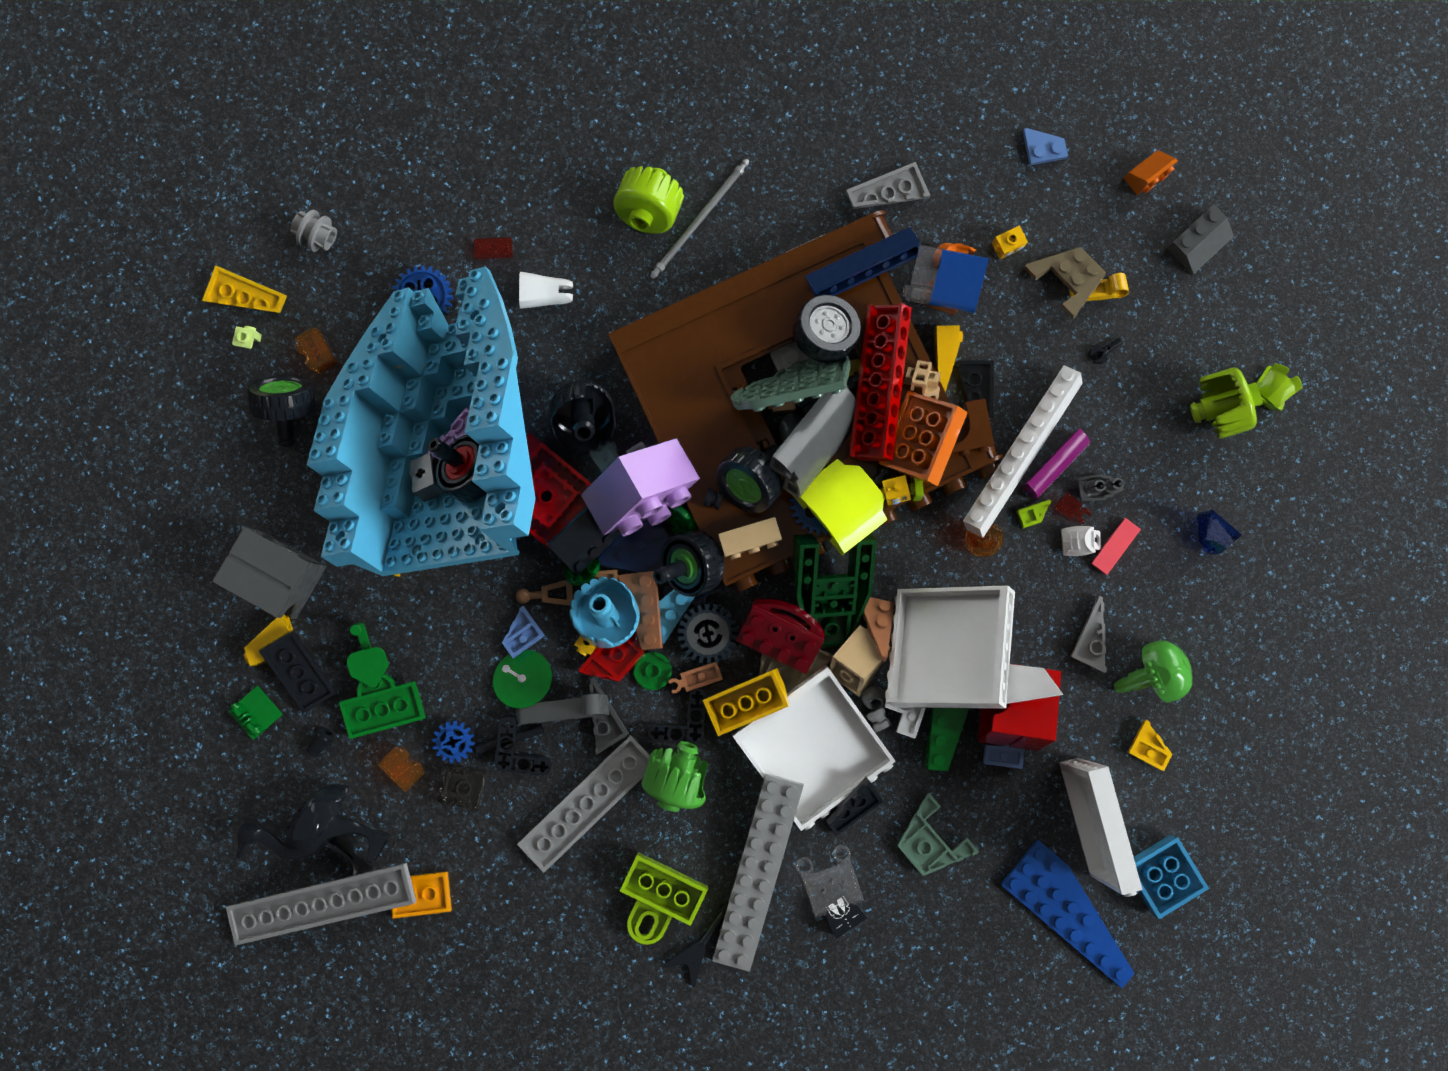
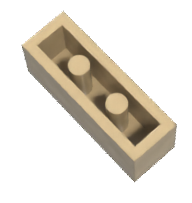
(750, 538)

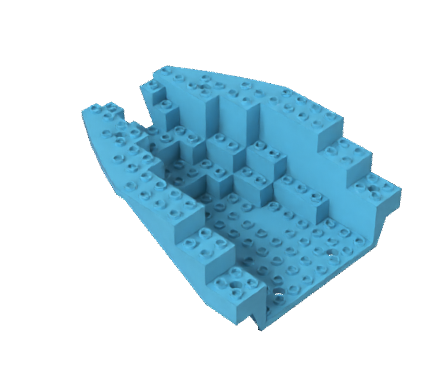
(388, 415)

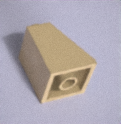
(857, 661)

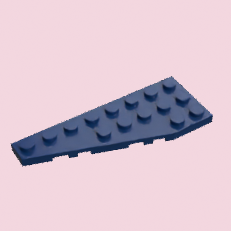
(1056, 897)

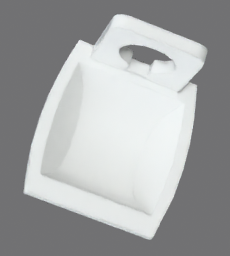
(1080, 540)

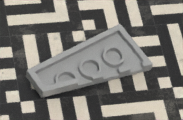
(894, 187)

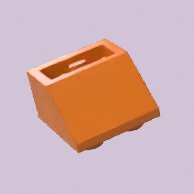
(1150, 172)

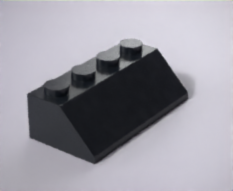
(580, 542)

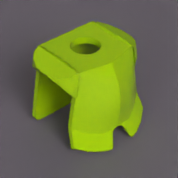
(1277, 387)

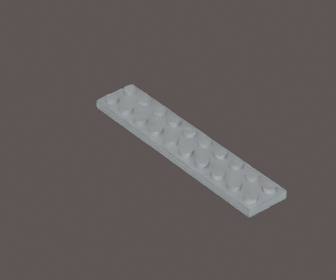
(757, 872)
(321, 904)

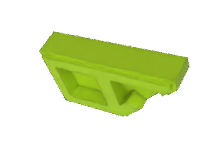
(1032, 514)

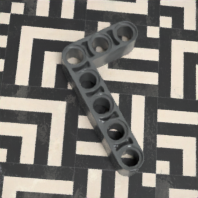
(584, 707)

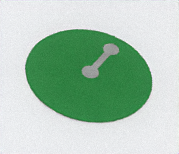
(522, 679)

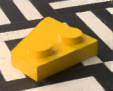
(1150, 747)

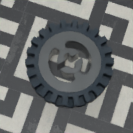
(688, 636)

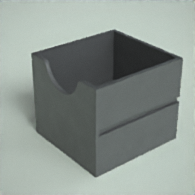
(269, 573)

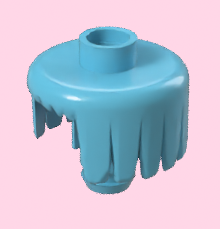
(604, 612)

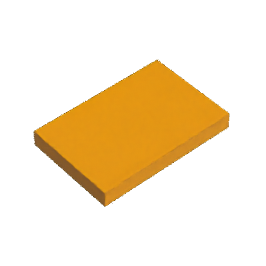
(431, 896)

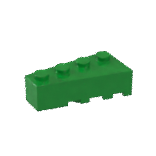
(943, 736)

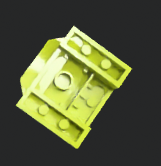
(845, 504)

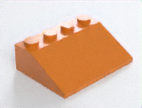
(925, 437)

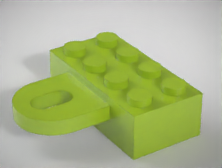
(661, 894)

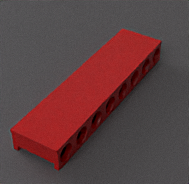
(880, 382)

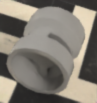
(878, 719)

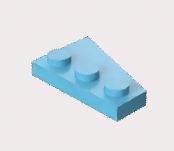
(671, 611)

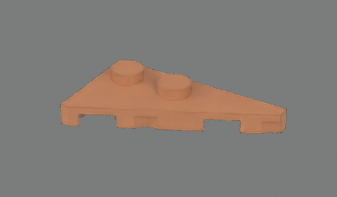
(879, 620)

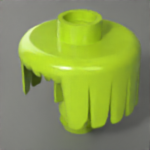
(648, 200)
(1228, 402)

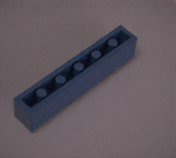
(864, 264)

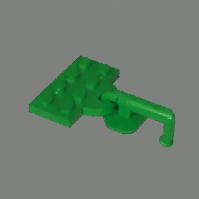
(376, 706)

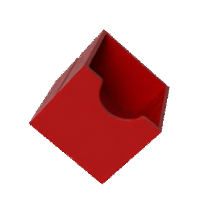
(1022, 724)

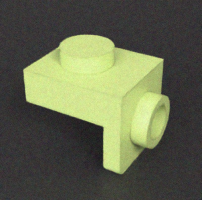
(245, 336)

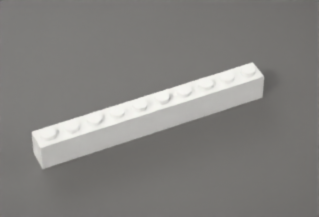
(1023, 451)

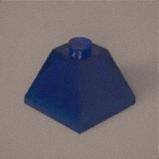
(1215, 532)

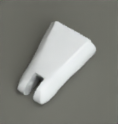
(542, 290)

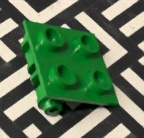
(255, 712)

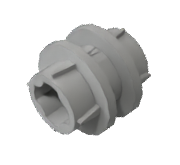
(313, 230)

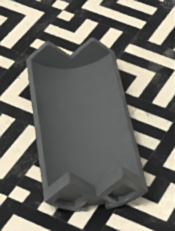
(814, 441)

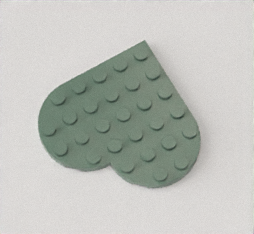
(800, 381)

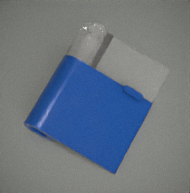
(946, 279)

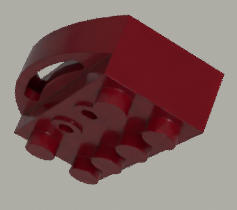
(758, 633)

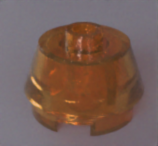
(985, 546)

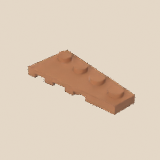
(646, 594)

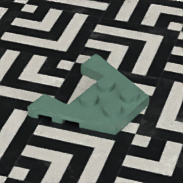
(925, 846)

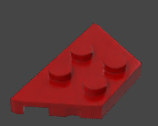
(613, 662)

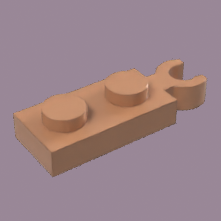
(698, 677)

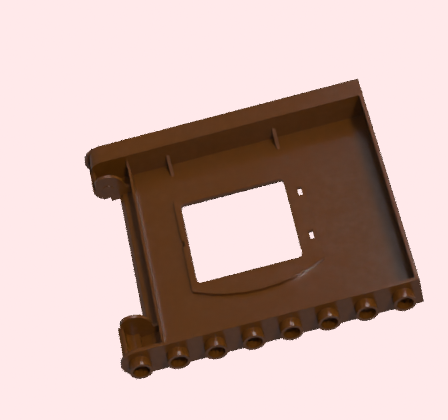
(692, 358)

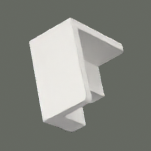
(909, 720)

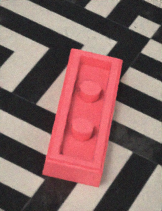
(1115, 546)

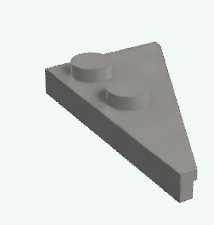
(1090, 644)

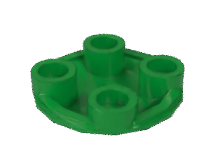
(585, 576)

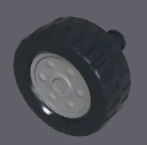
(826, 328)

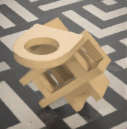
(930, 382)

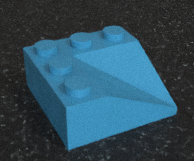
(1167, 876)

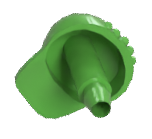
(1164, 669)

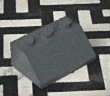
(1202, 239)

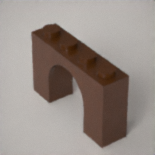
(979, 430)

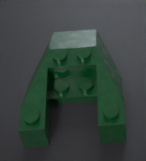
(834, 599)

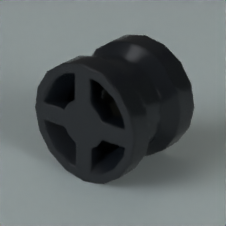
(713, 499)

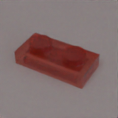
(493, 248)

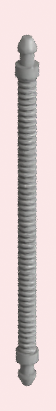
(660, 266)

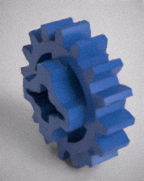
(455, 749)

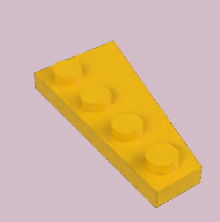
(239, 291)

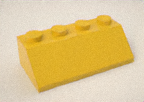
(747, 702)

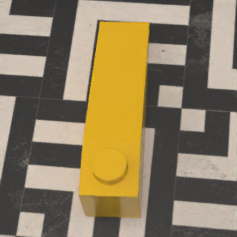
(946, 347)

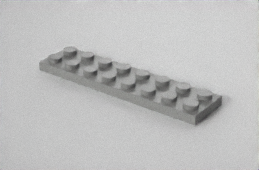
(586, 804)

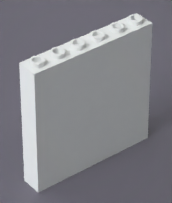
(951, 647)
(816, 743)
(1100, 825)

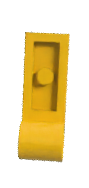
(1110, 288)

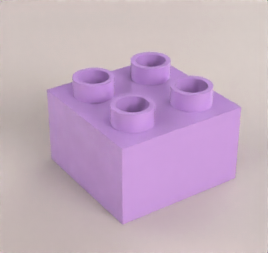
(641, 488)

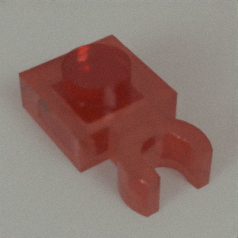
(1071, 506)

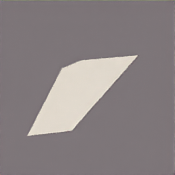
(1030, 684)

